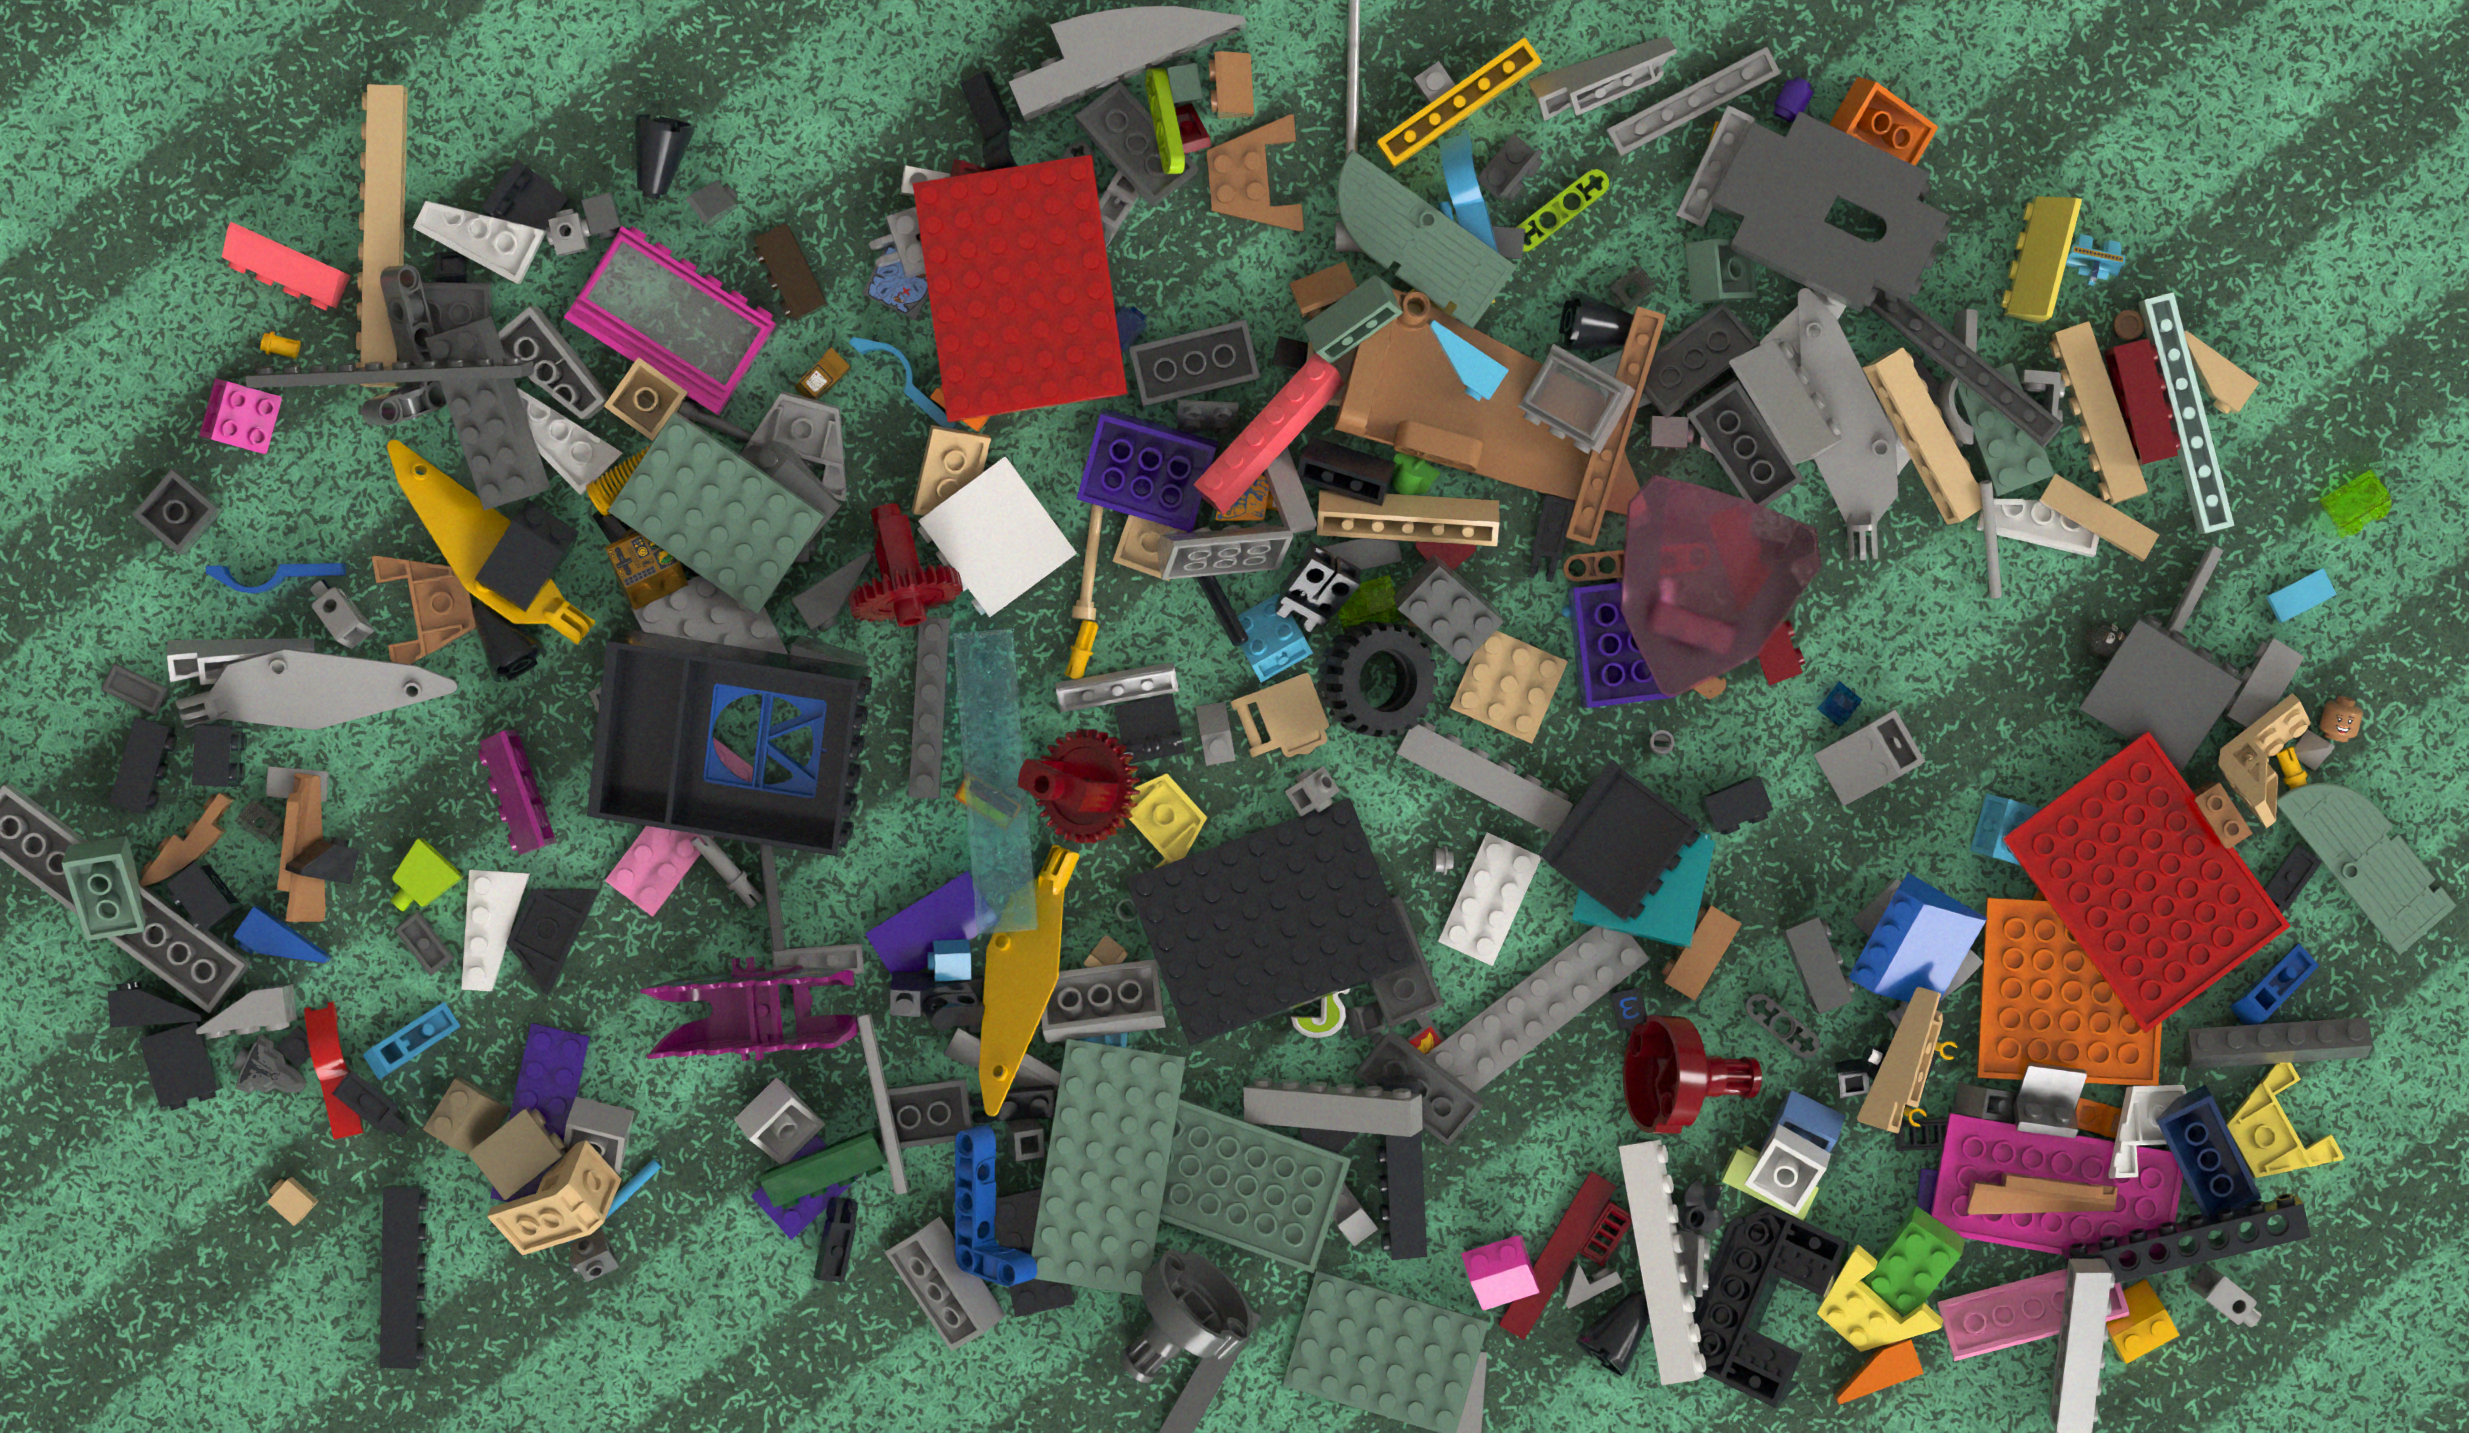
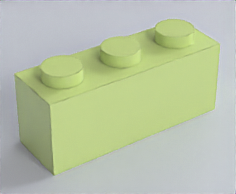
(1738, 1170)

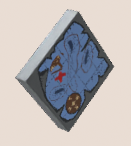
(895, 291)

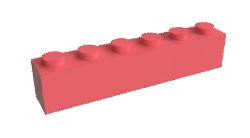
(1269, 433)

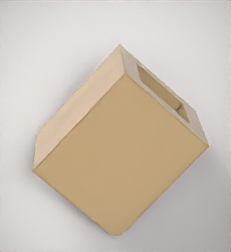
(1106, 953)

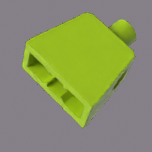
(423, 876)

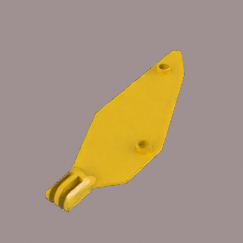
(468, 537)
(1020, 980)

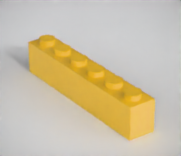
(1459, 103)

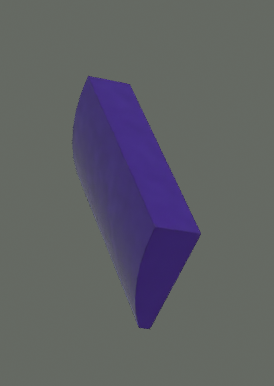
(910, 934)

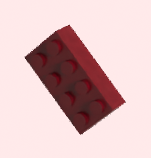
(2141, 400)

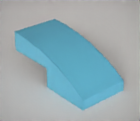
(2301, 595)

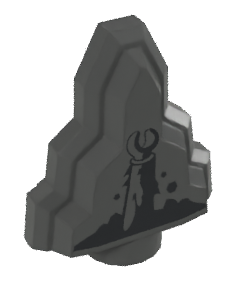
(266, 1068)

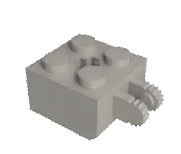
(904, 235)

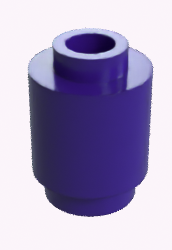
(1792, 99)

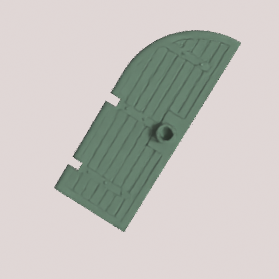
(1430, 247)
(2374, 870)

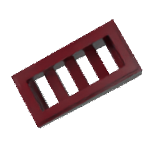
(1615, 1239)

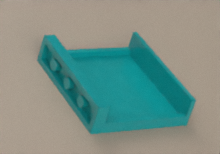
(1671, 912)

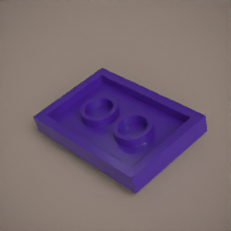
(797, 1217)

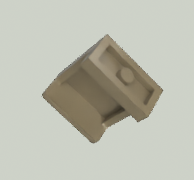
(517, 1152)

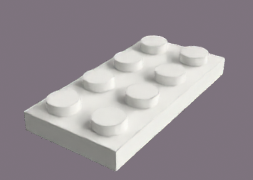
(1489, 899)

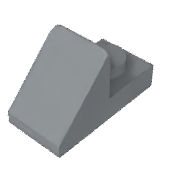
(1215, 733)
(1352, 1217)
(1582, 1289)

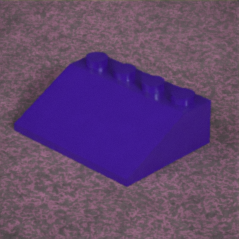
(1146, 469)
(1605, 651)

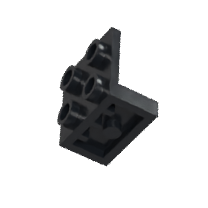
(525, 198)

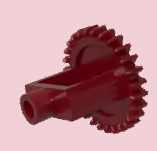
(905, 587)
(1082, 785)

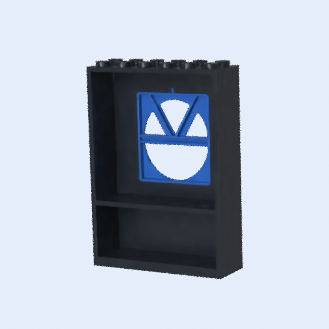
(659, 753)

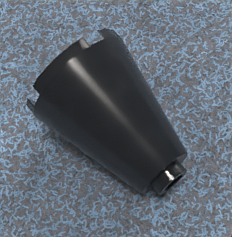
(659, 152)
(1592, 324)
(507, 646)
(1617, 1333)

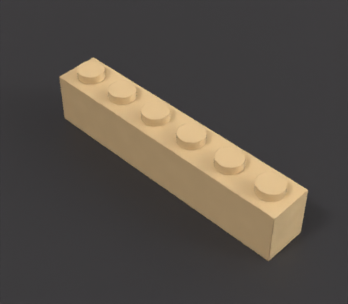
(2098, 413)
(1925, 435)
(1410, 518)

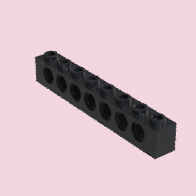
(2201, 1249)

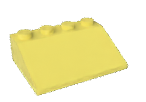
(2041, 258)

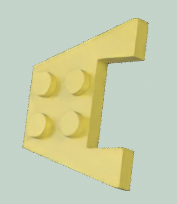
(1166, 817)
(2266, 1135)
(1863, 1315)

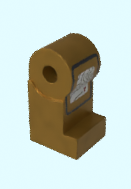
(823, 375)

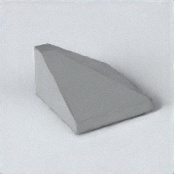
(2312, 749)

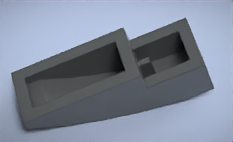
(1367, 552)

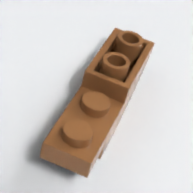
(181, 852)

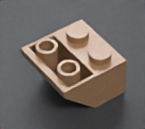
(1233, 85)
(1322, 289)

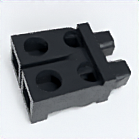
(1317, 587)

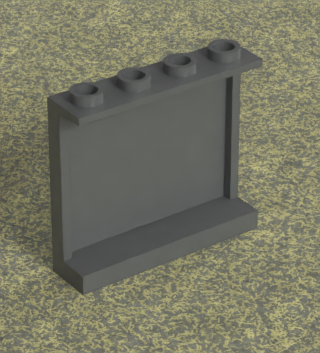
(2162, 688)

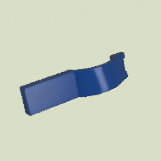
(284, 570)

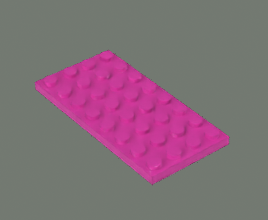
(1987, 1147)

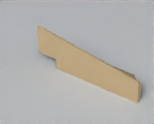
(1905, 1064)

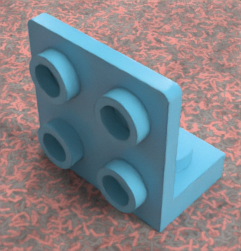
(1272, 640)
(1995, 821)

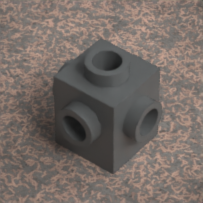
(593, 1256)

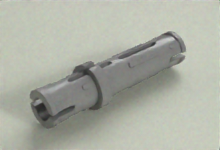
(735, 878)

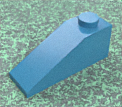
(411, 1040)

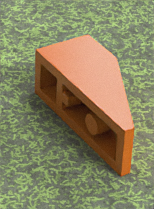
(1884, 1368)

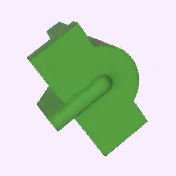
(1413, 475)

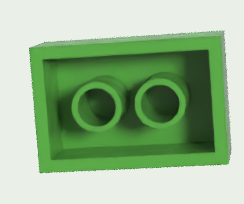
(1914, 1261)

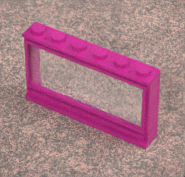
(671, 318)

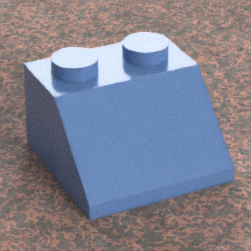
(1809, 1120)

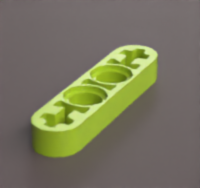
(1164, 120)
(1561, 213)

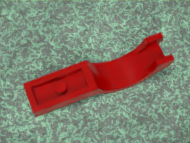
(330, 1068)

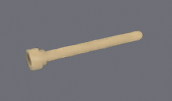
(1084, 607)

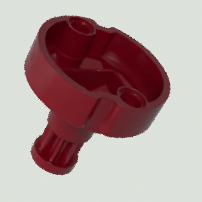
(1671, 1075)

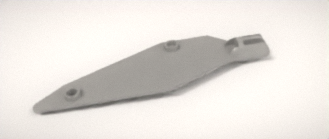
(1864, 464)
(310, 690)

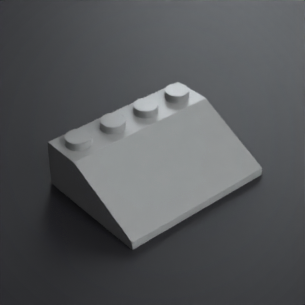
(1787, 400)
(1222, 550)

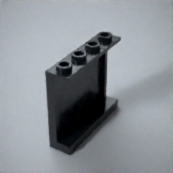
(1620, 842)

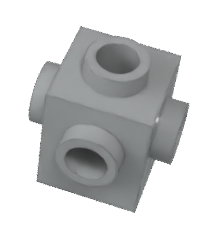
(578, 238)
(1312, 791)

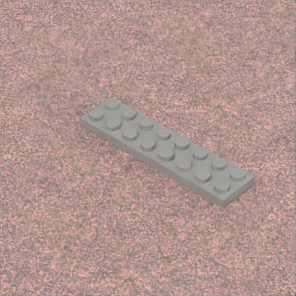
(1538, 1006)

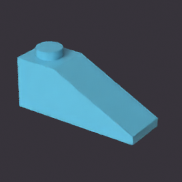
(1471, 365)

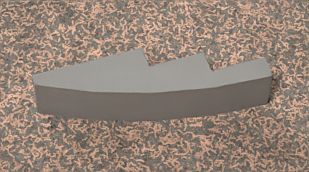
(1117, 203)

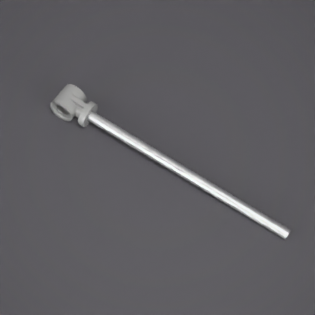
(1343, 241)

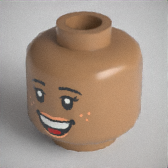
(2341, 719)

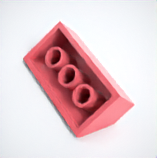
(284, 265)

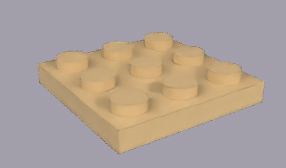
(1509, 685)

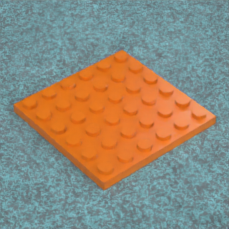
(2052, 1004)

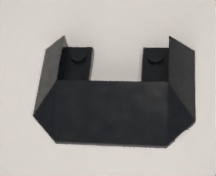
(1739, 1290)

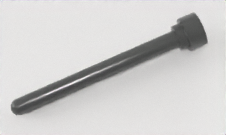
(694, 414)

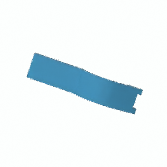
(1464, 187)
(865, 346)

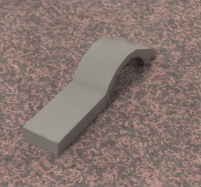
(1966, 331)

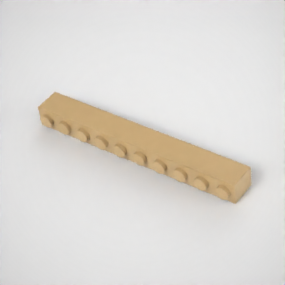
(382, 217)

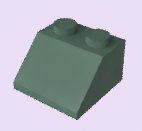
(1719, 272)

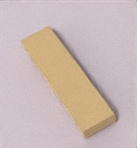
(2099, 517)

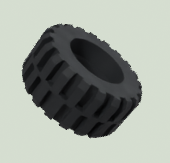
(1413, 680)

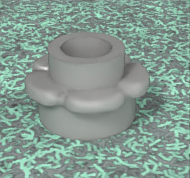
(1442, 860)

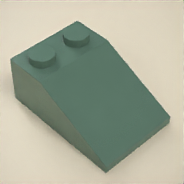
(104, 888)

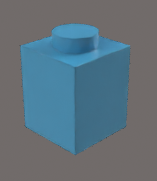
(950, 960)

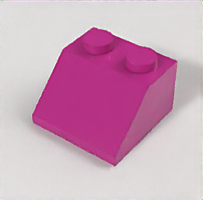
(1500, 1272)

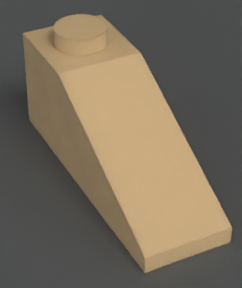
(2220, 377)

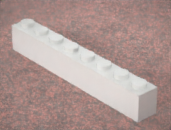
(1662, 1262)

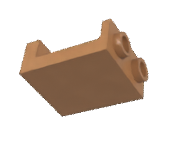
(2221, 813)

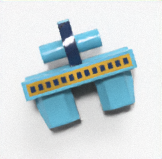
(2095, 262)

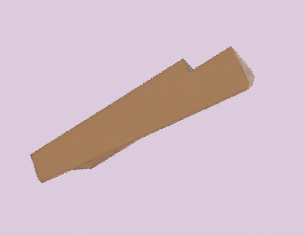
(301, 830)
(2038, 1195)

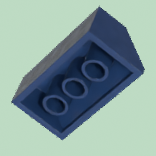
(2207, 1153)

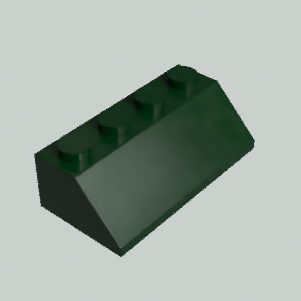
(823, 1168)

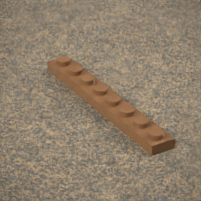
(1603, 467)

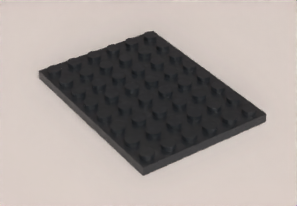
(1270, 922)

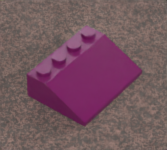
(517, 792)

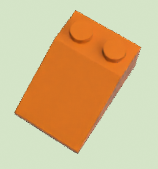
(1883, 121)

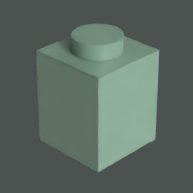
(1184, 82)

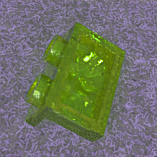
(2357, 504)
(1370, 602)

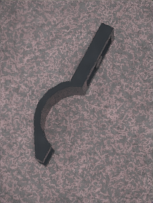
(991, 120)

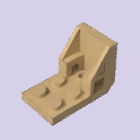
(2246, 757)
(567, 1204)

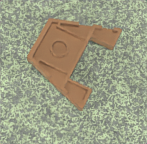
(1241, 179)
(438, 602)

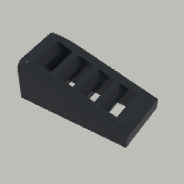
(1926, 1144)

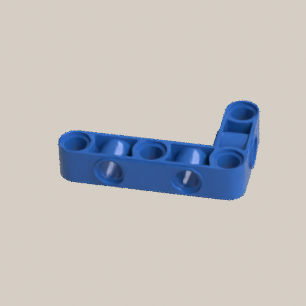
(976, 1211)

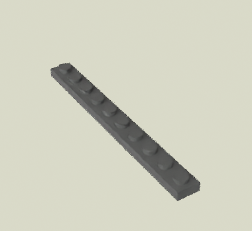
(399, 372)

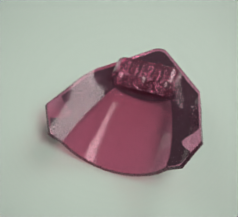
(1708, 579)

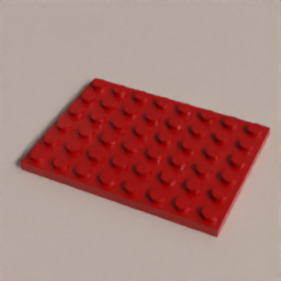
(1020, 288)
(2145, 882)

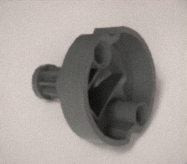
(1191, 1310)

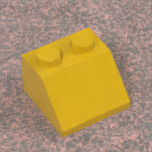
(2146, 1325)

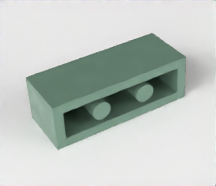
(1353, 319)

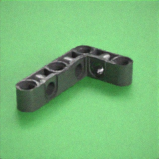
(407, 317)

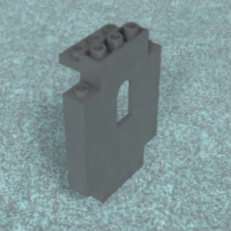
(1786, 190)

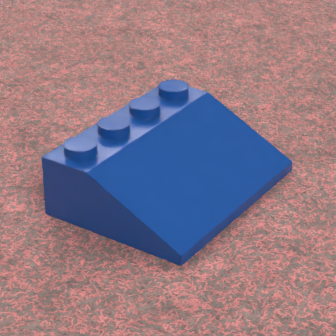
(1917, 942)

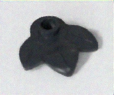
(1700, 1205)

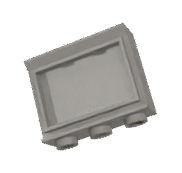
(1576, 400)

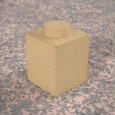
(291, 1200)

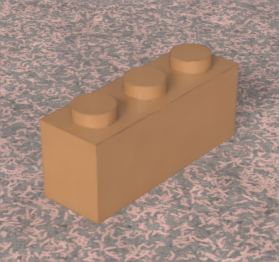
(1695, 965)

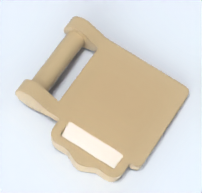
(1290, 717)

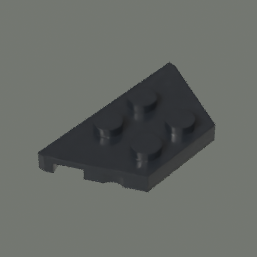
(549, 930)

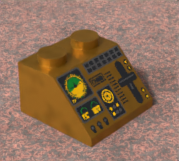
(644, 570)

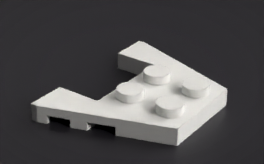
(2139, 1125)

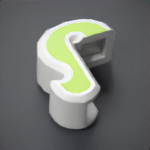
(1328, 1023)

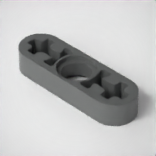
(1760, 1017)

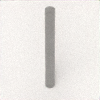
(1990, 539)

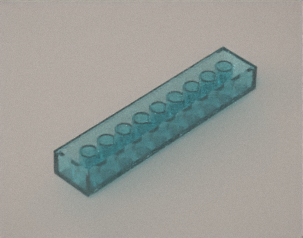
(991, 764)

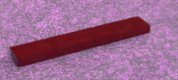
(1559, 1252)

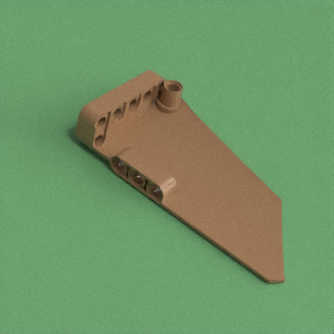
(1411, 399)

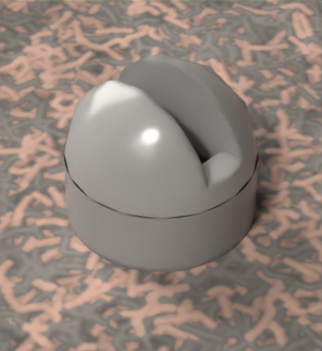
(1661, 737)

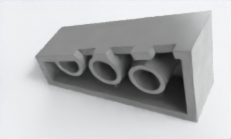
(554, 362)

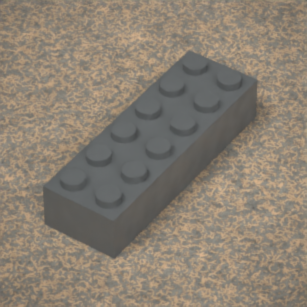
(489, 418)

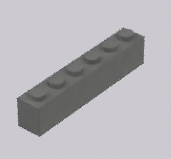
(930, 708)
(2277, 1043)

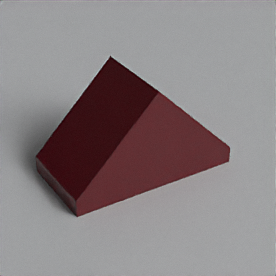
(1449, 553)

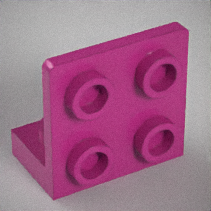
(240, 416)

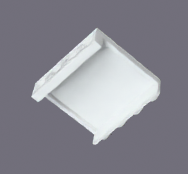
(996, 537)

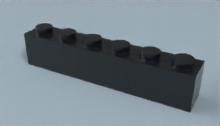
(1402, 1186)
(402, 1276)

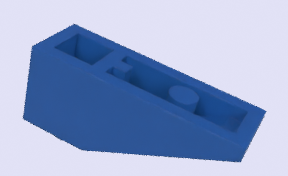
(271, 936)
(2274, 986)

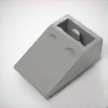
(1869, 757)
(261, 1007)

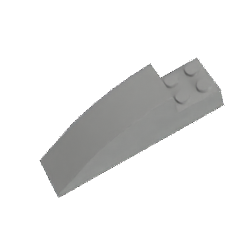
(1114, 47)

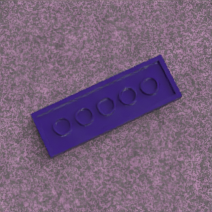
(548, 1083)

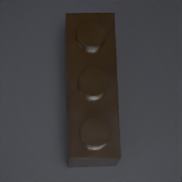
(789, 272)

